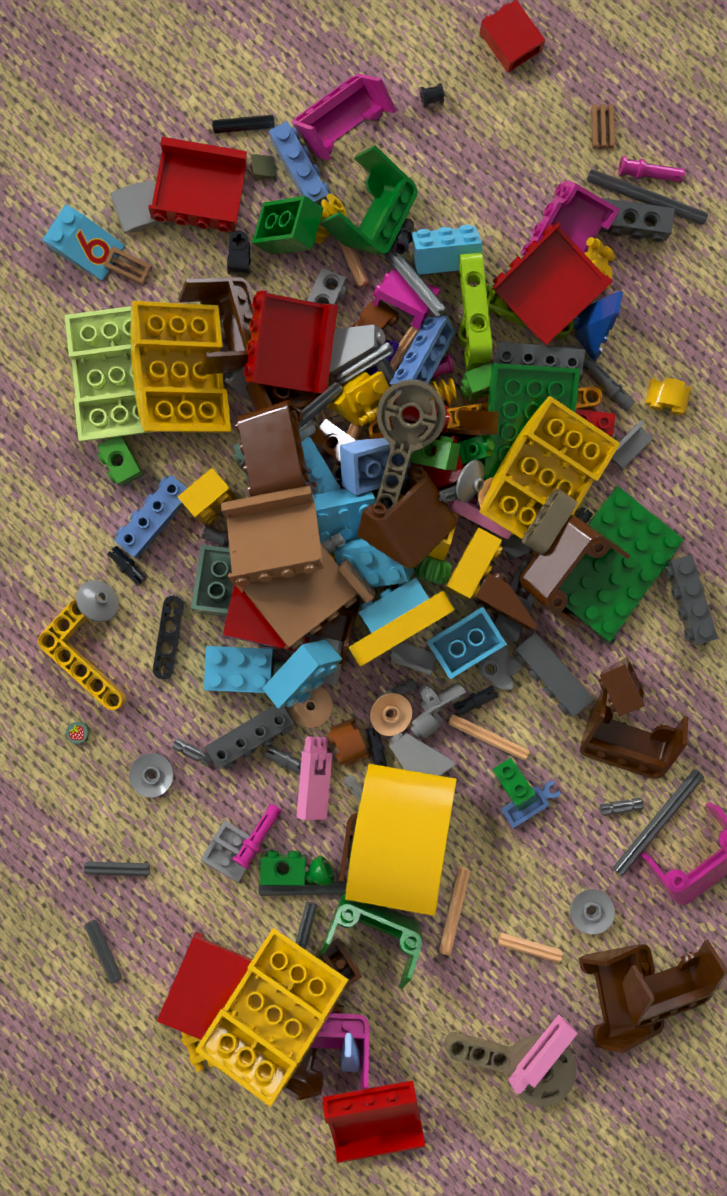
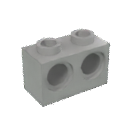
(321, 294)

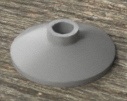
(470, 481)
(92, 606)
(140, 777)
(597, 921)

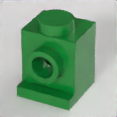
(476, 448)

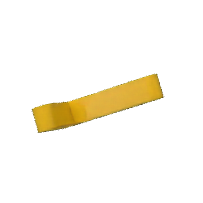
(401, 628)
(77, 659)

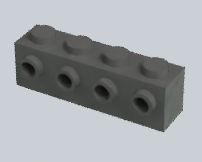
(539, 355)
(690, 600)
(553, 674)
(249, 735)

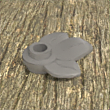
(503, 668)

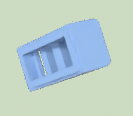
(350, 1054)

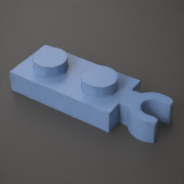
(516, 818)

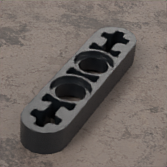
(164, 636)

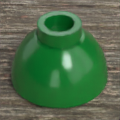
(320, 872)

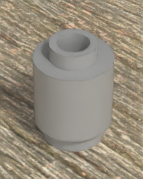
(426, 724)

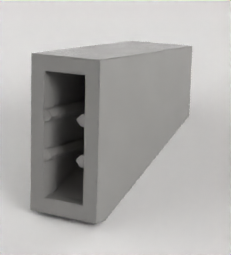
(353, 344)
(418, 756)

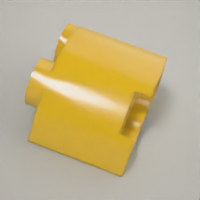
(668, 394)

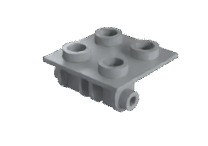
(433, 702)

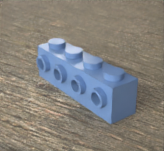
(297, 163)
(426, 350)
(152, 518)

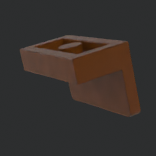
(477, 423)

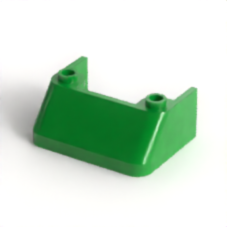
(392, 201)
(384, 920)

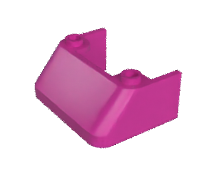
(341, 110)
(686, 887)
(333, 1036)

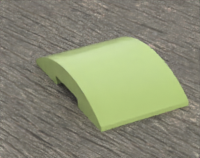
(103, 374)

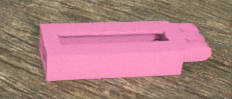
(471, 511)
(314, 789)
(542, 1055)

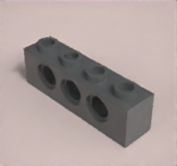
(638, 213)

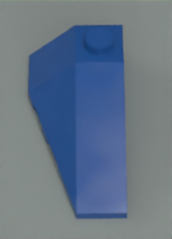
(595, 322)

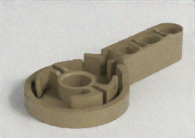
(405, 436)
(559, 1077)

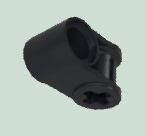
(239, 257)

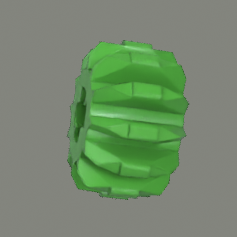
(434, 570)

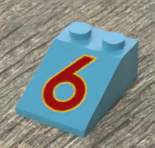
(81, 241)

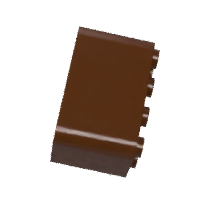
(274, 449)

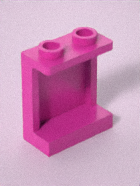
(400, 294)

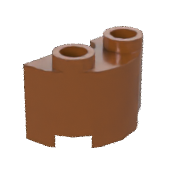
(380, 316)
(348, 742)

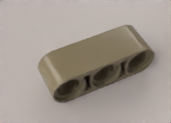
(549, 521)

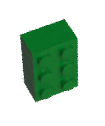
(287, 225)

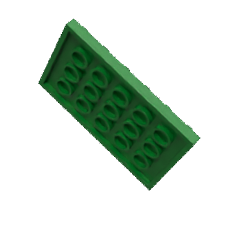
(517, 395)
(610, 587)

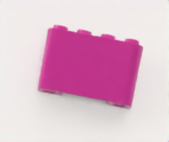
(578, 212)

